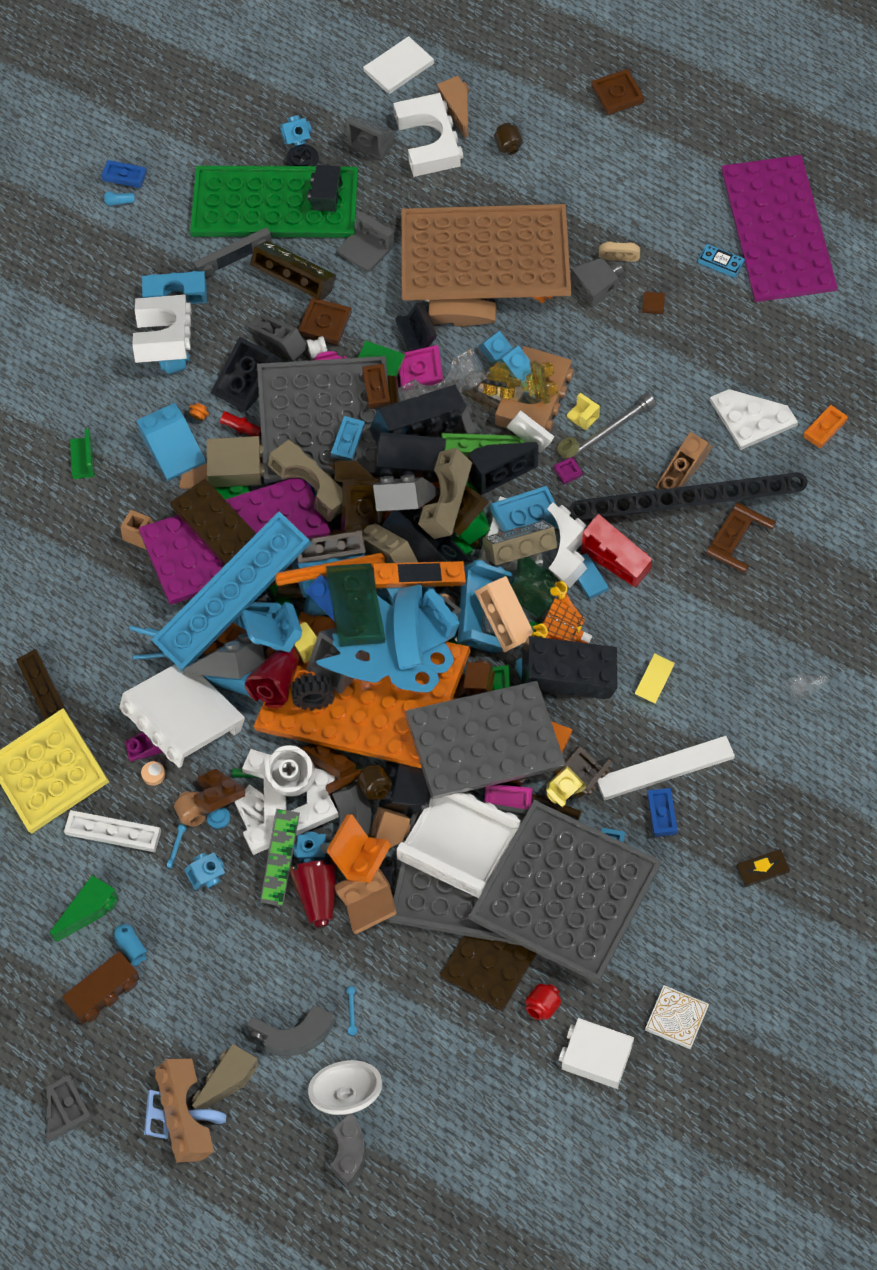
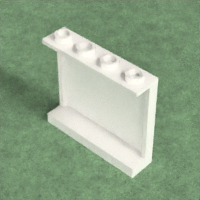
(180, 712)
(459, 841)

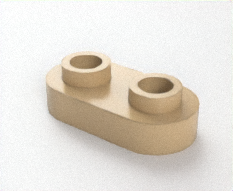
(619, 251)

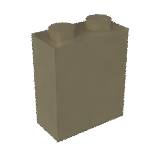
(234, 461)

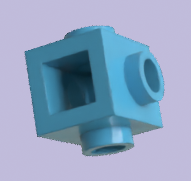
(288, 130)
(309, 849)
(205, 870)

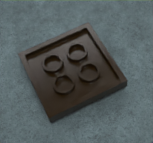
(488, 969)

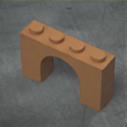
(539, 412)

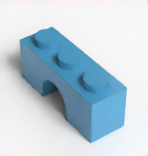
(191, 284)

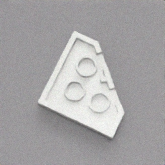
(751, 417)

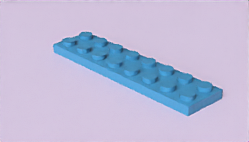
(231, 591)

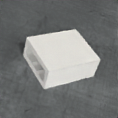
(596, 1053)

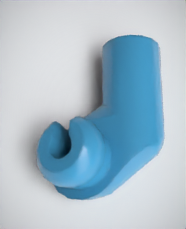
(115, 199)

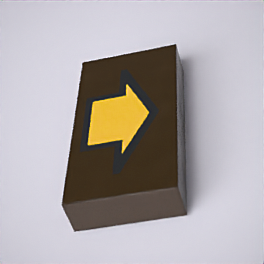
(763, 868)

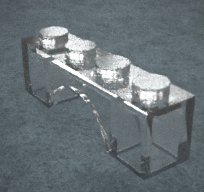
(464, 372)

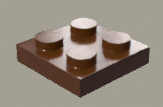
(617, 91)
(325, 320)

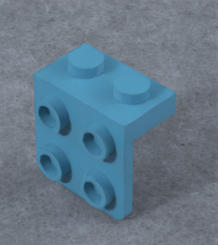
(435, 621)
(276, 633)

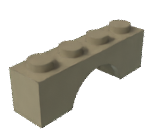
(291, 462)
(453, 471)

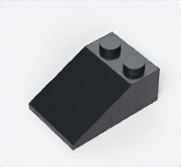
(239, 376)
(501, 463)

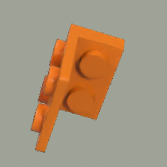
(356, 852)

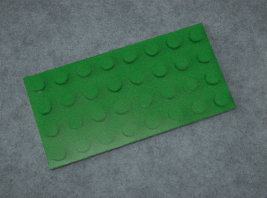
(250, 198)

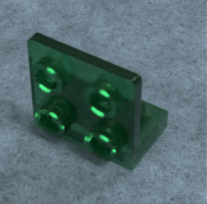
(533, 586)

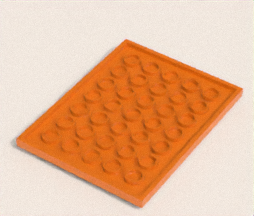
(366, 715)

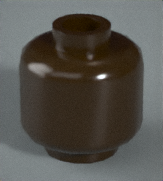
(508, 138)
(374, 781)

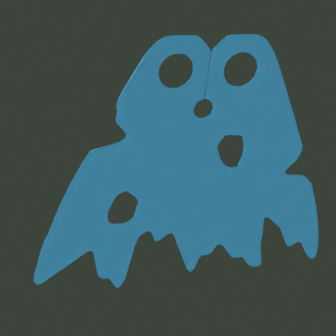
(384, 657)

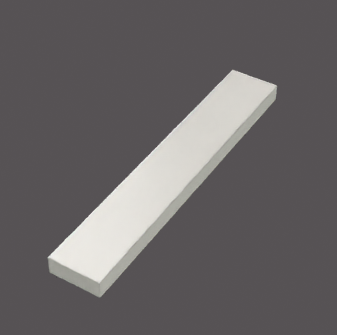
(665, 767)

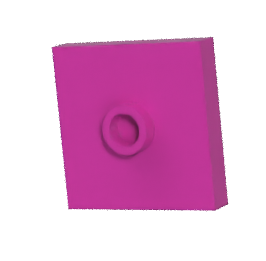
(423, 366)

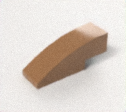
(462, 312)

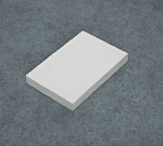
(398, 65)

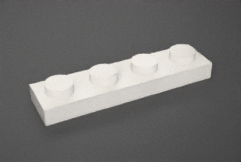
(112, 831)

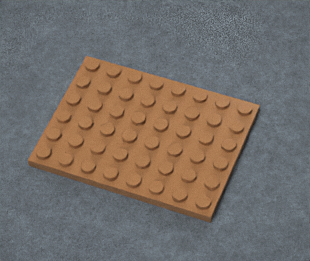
(485, 252)

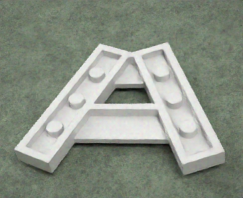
(313, 814)

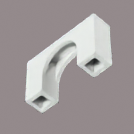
(431, 112)
(167, 343)

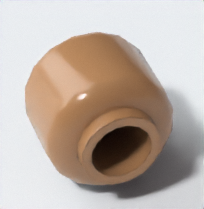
(188, 811)

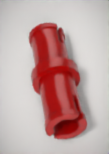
(241, 425)

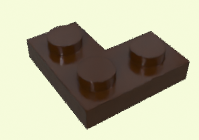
(218, 791)

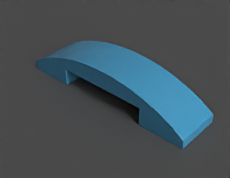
(407, 627)

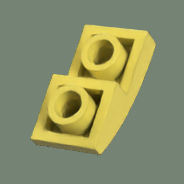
(654, 678)

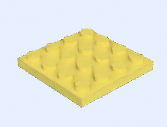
(48, 771)

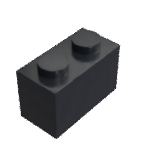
(325, 188)

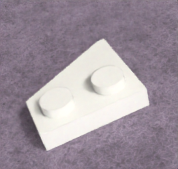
(251, 807)

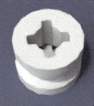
(316, 347)

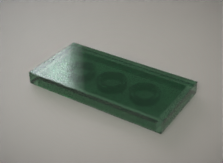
(355, 604)

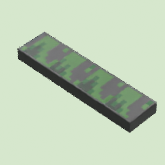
(279, 857)

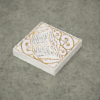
(677, 1017)

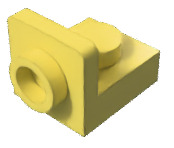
(563, 786)

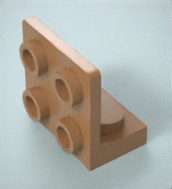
(367, 902)

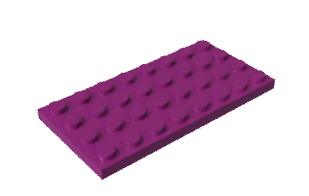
(778, 228)
(188, 564)

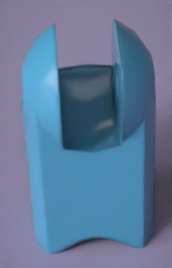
(129, 944)

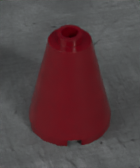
(273, 678)
(316, 890)

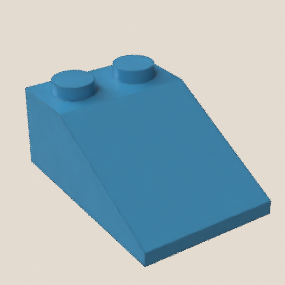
(170, 441)

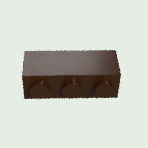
(101, 988)

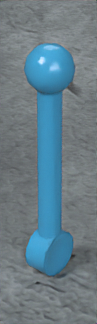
(181, 828)
(352, 1030)

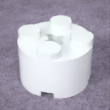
(279, 764)

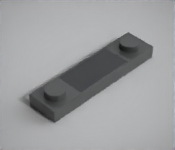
(231, 253)

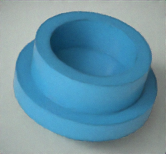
(218, 818)

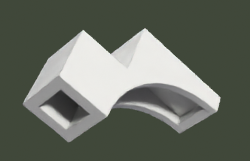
(568, 563)

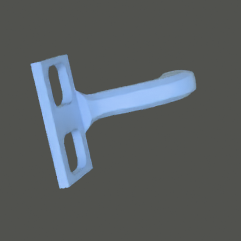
(198, 1114)

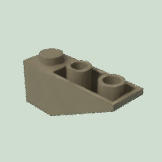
(232, 1074)

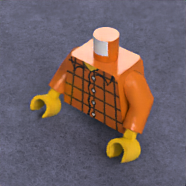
(562, 619)

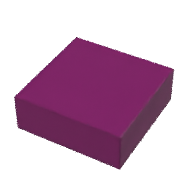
(568, 470)

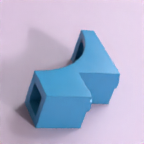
(499, 350)

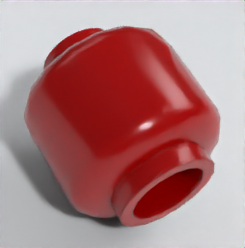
(543, 1001)

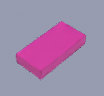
(509, 796)

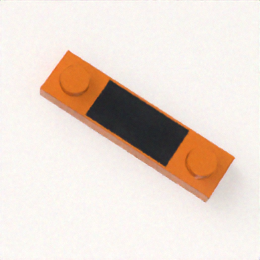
(423, 573)

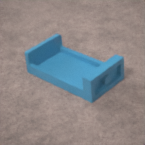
(471, 616)

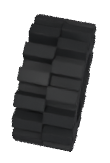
(312, 691)

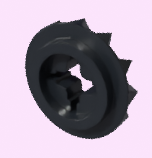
(297, 152)

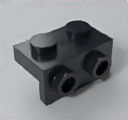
(416, 328)

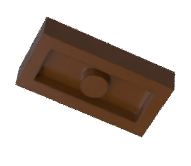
(376, 385)

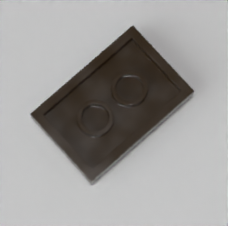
(470, 507)

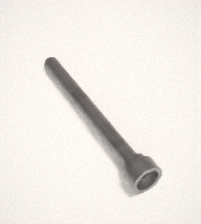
(644, 404)

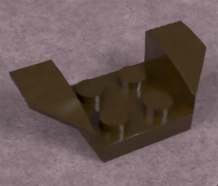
(357, 496)

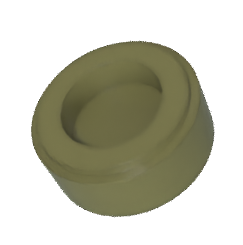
(568, 447)

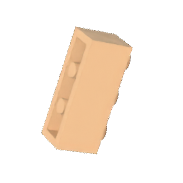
(504, 613)

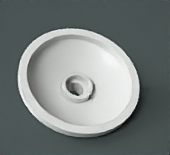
(345, 1087)

